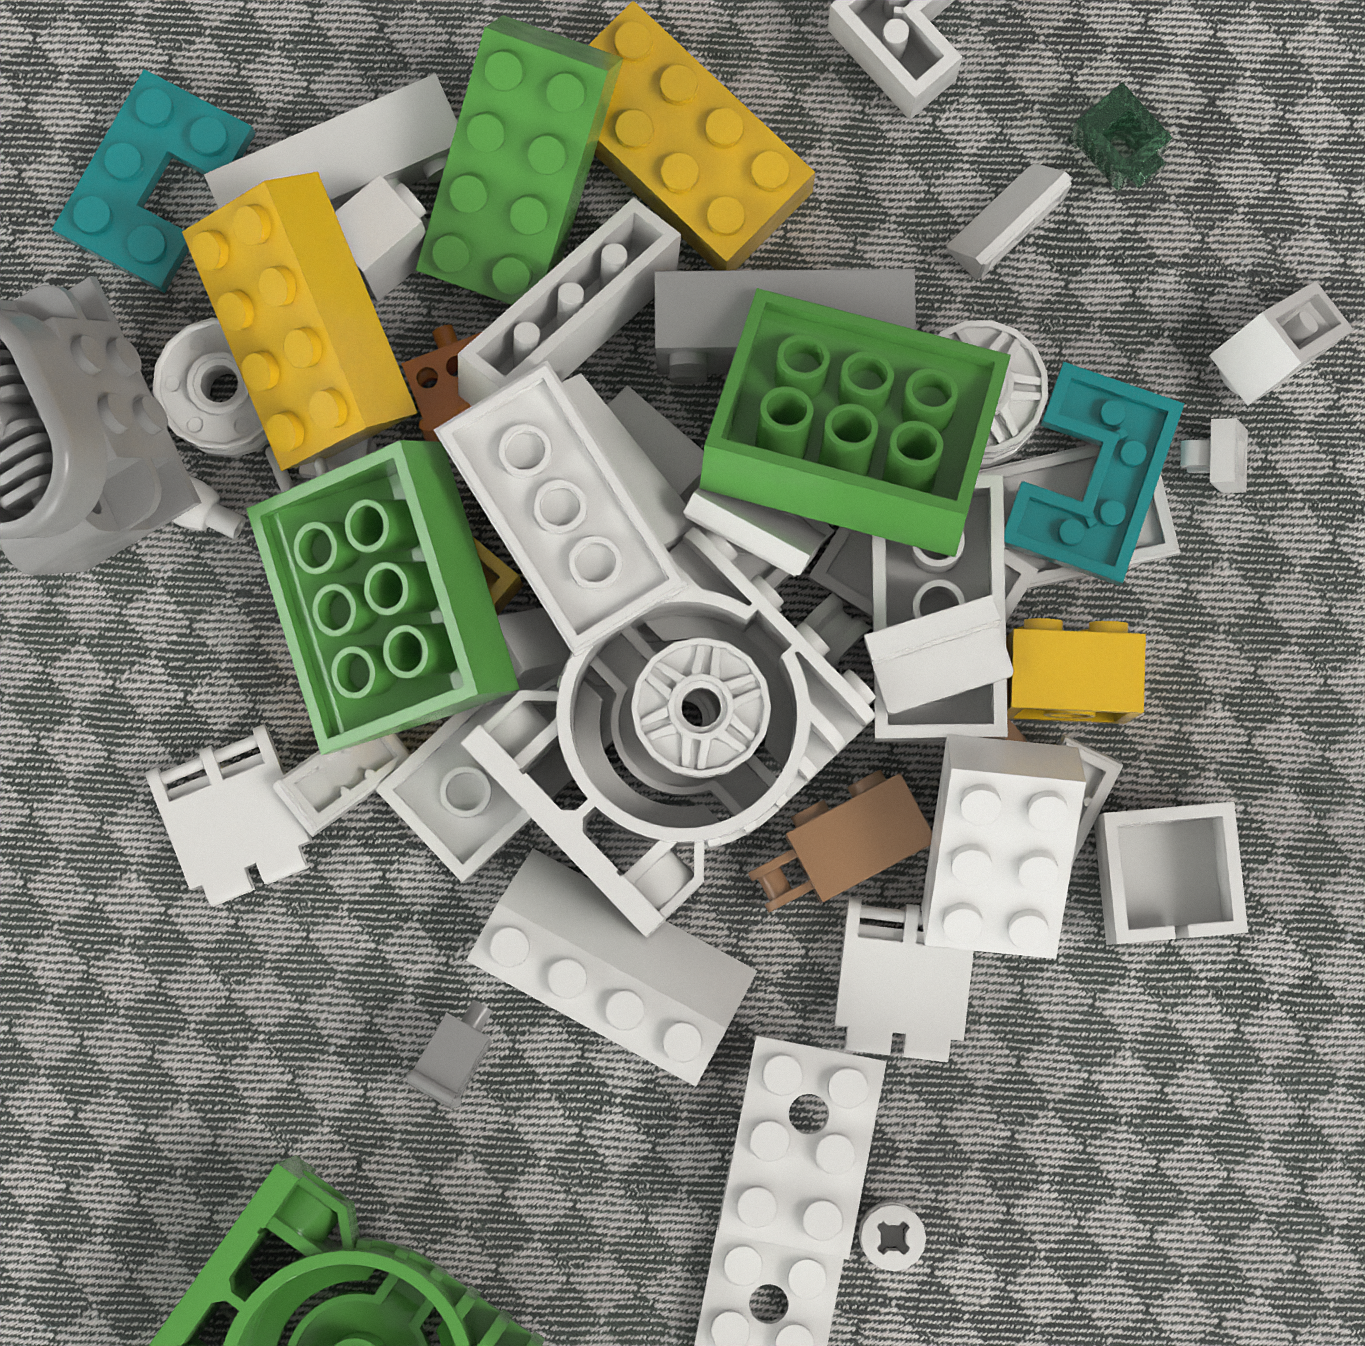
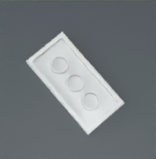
(561, 508)

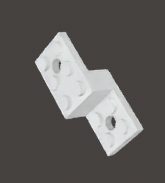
(790, 1195)

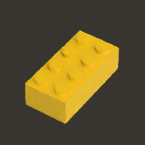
(694, 146)
(299, 320)

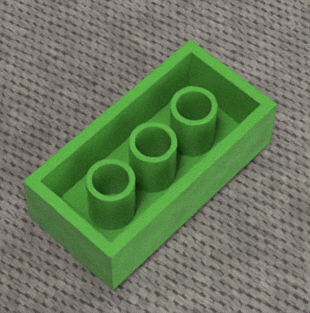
(518, 159)

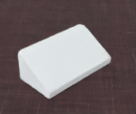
(1009, 218)

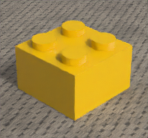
(1075, 674)

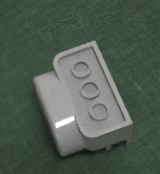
(79, 435)

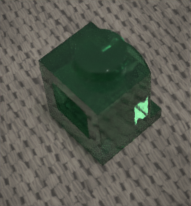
(1124, 119)

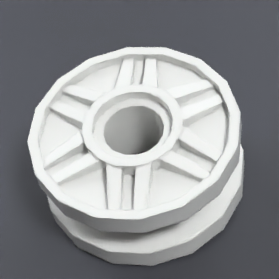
(183, 388)
(707, 667)

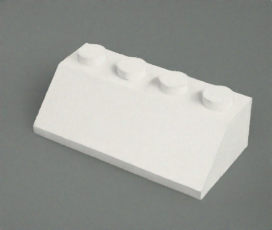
(587, 960)

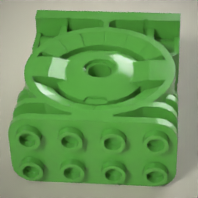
(303, 1214)

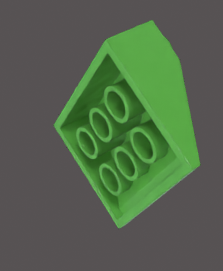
(854, 422)
(382, 596)

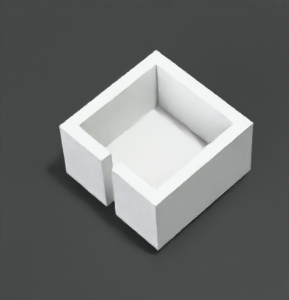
(1170, 873)

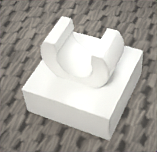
(1221, 457)

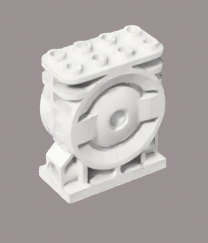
(808, 725)

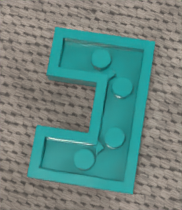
(108, 202)
(1133, 439)

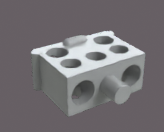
(452, 1056)

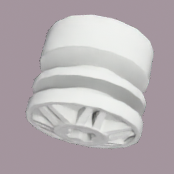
(1023, 388)

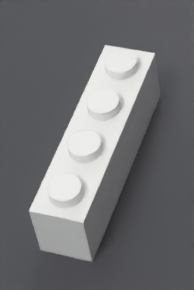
(395, 136)
(574, 304)

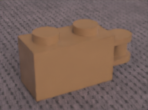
(847, 842)

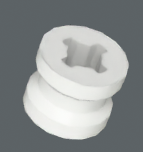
(836, 628)
(883, 1227)

